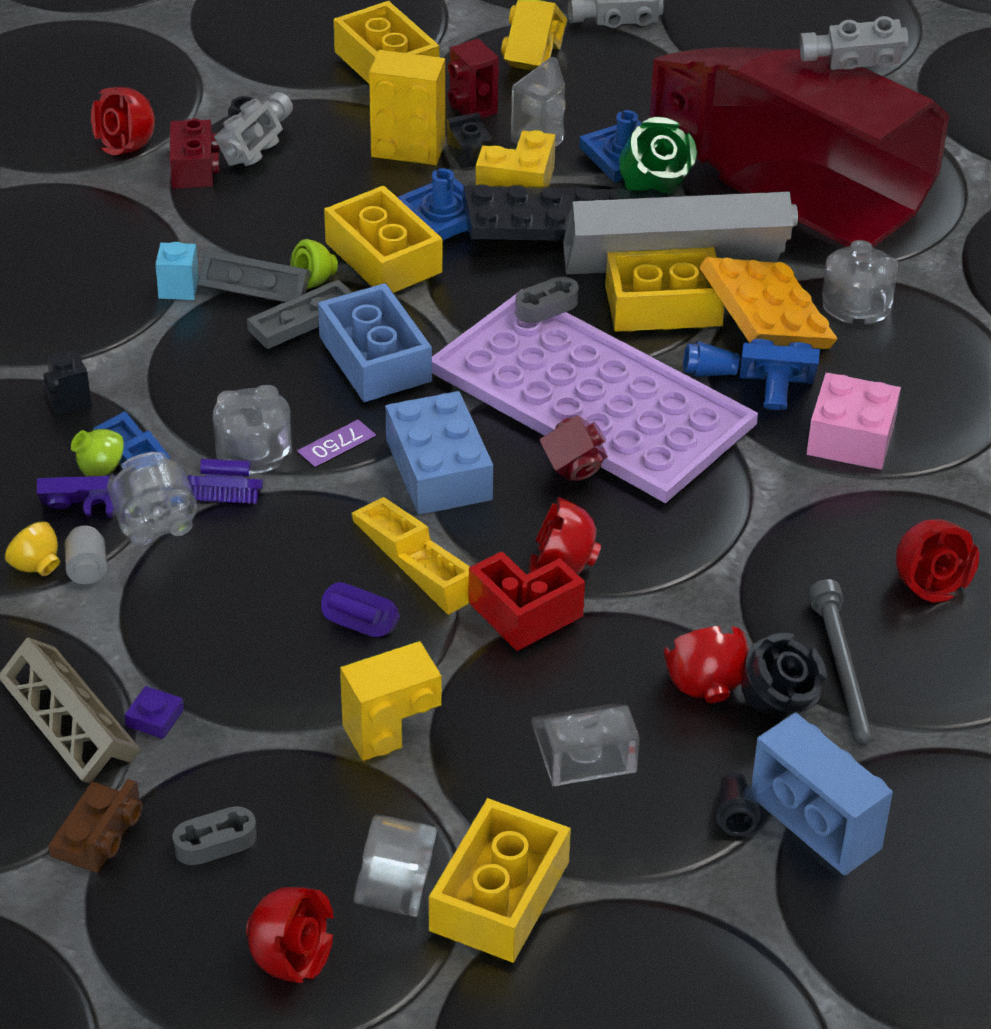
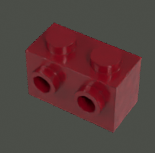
(473, 78)
(193, 153)

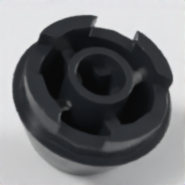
(782, 676)

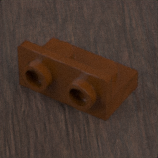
(97, 825)

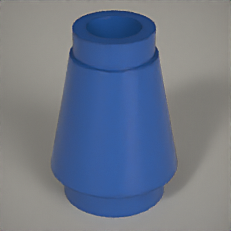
(707, 360)

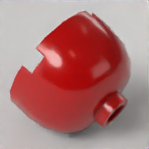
(122, 120)
(568, 535)
(936, 559)
(708, 662)
(290, 933)

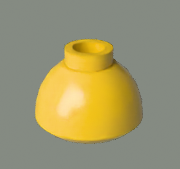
(34, 549)

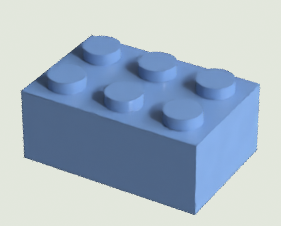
(375, 342)
(439, 452)
(821, 793)

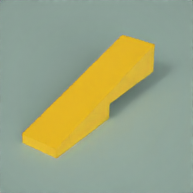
(410, 547)

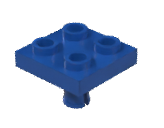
(606, 144)
(439, 204)
(778, 367)

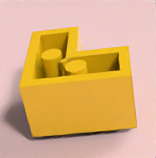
(533, 34)
(526, 166)
(383, 692)

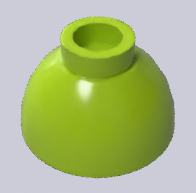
(315, 258)
(97, 451)

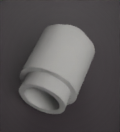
(85, 555)

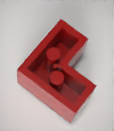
(525, 605)

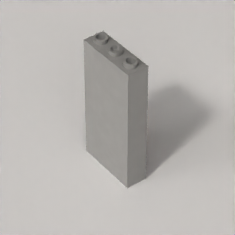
(734, 224)

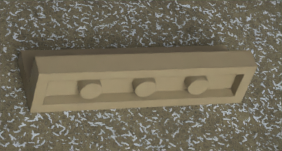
(78, 701)

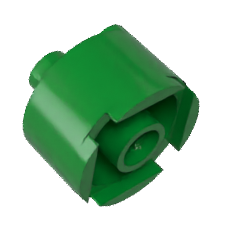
(657, 156)

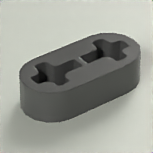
(546, 299)
(214, 835)

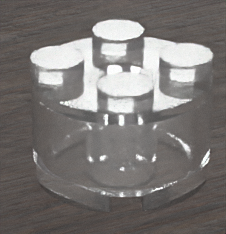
(859, 283)
(253, 427)
(152, 498)
(395, 865)

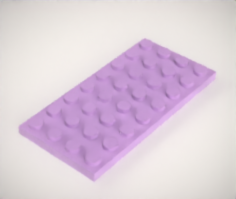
(654, 418)

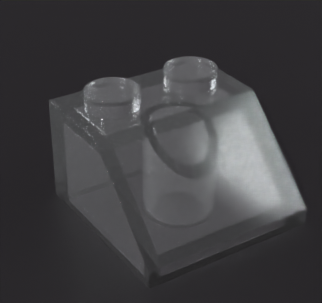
(539, 102)
(587, 743)

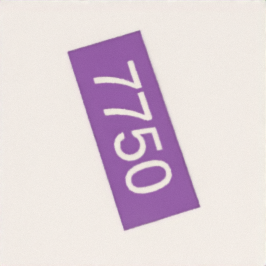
(336, 443)

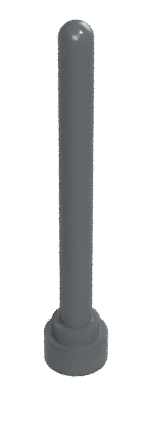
(827, 600)

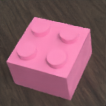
(853, 421)

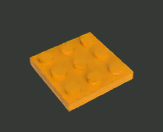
(768, 302)

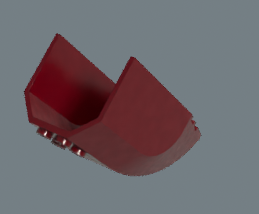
(838, 139)

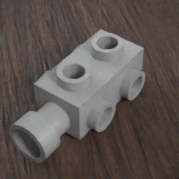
(626, 10)
(860, 49)
(253, 129)

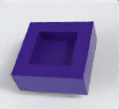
(154, 712)

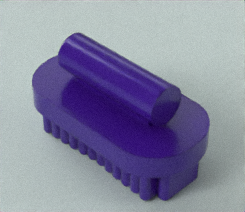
(225, 482)
(359, 610)

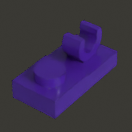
(62, 491)

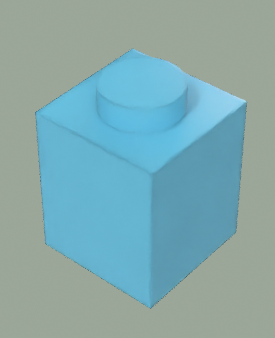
(177, 271)

